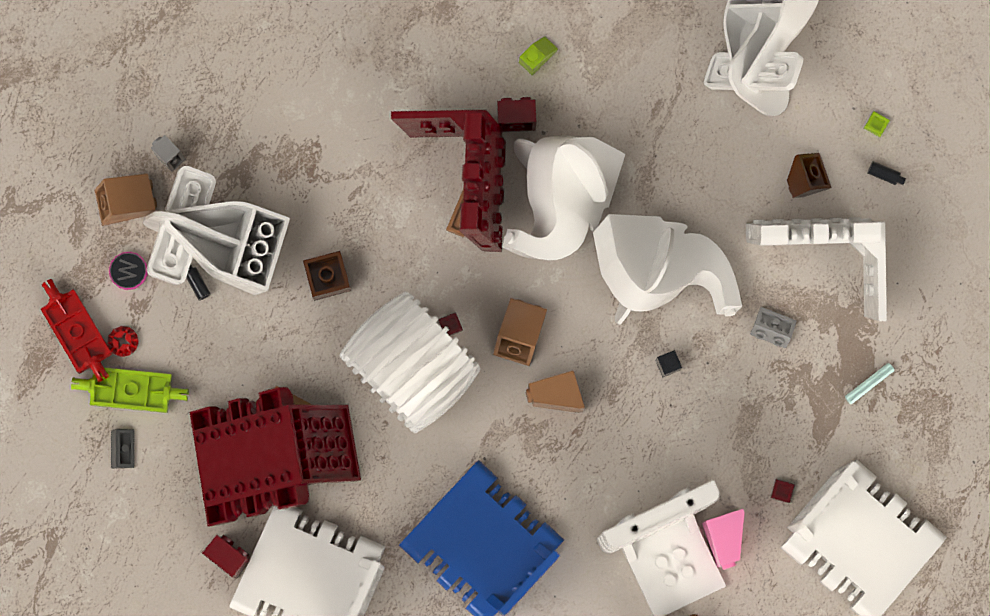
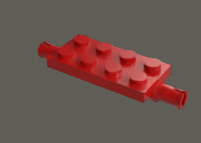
(75, 330)

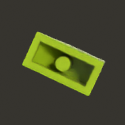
(537, 55)

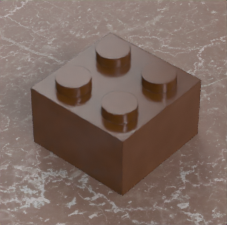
(326, 275)

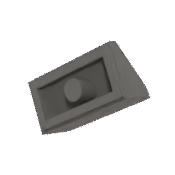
(122, 448)

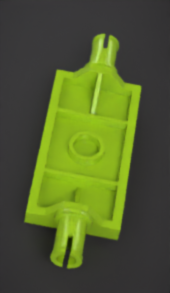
(131, 390)

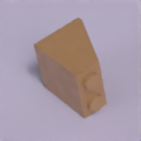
(125, 198)
(520, 331)
(556, 393)

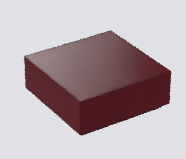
(452, 323)
(782, 491)

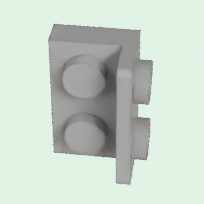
(773, 327)

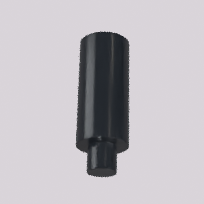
(885, 173)
(197, 283)

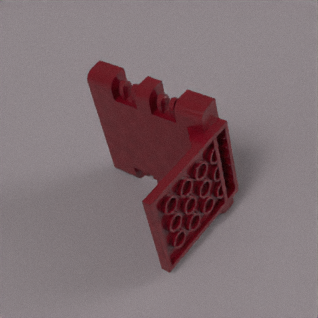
(482, 168)
(269, 453)

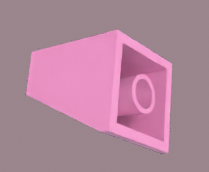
(725, 538)

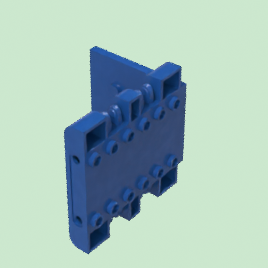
(483, 544)

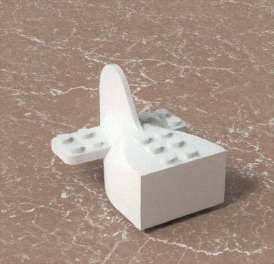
(756, 59)
(227, 238)

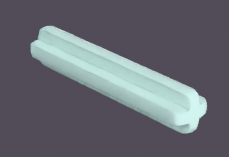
(869, 383)

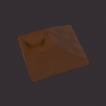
(807, 175)

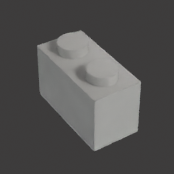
(167, 153)

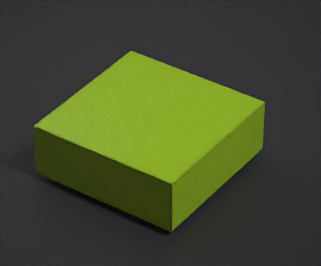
(876, 124)

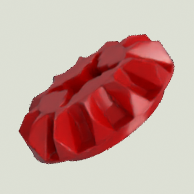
(125, 349)

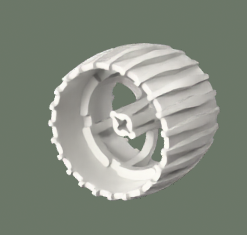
(410, 361)

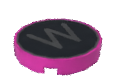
(128, 270)

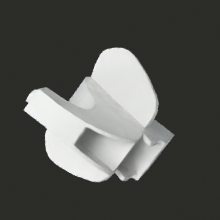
(568, 190)
(654, 260)

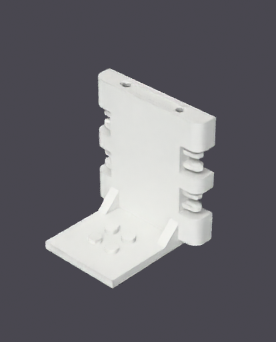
(861, 233)
(861, 539)
(669, 551)
(308, 572)

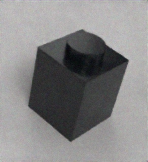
(668, 363)

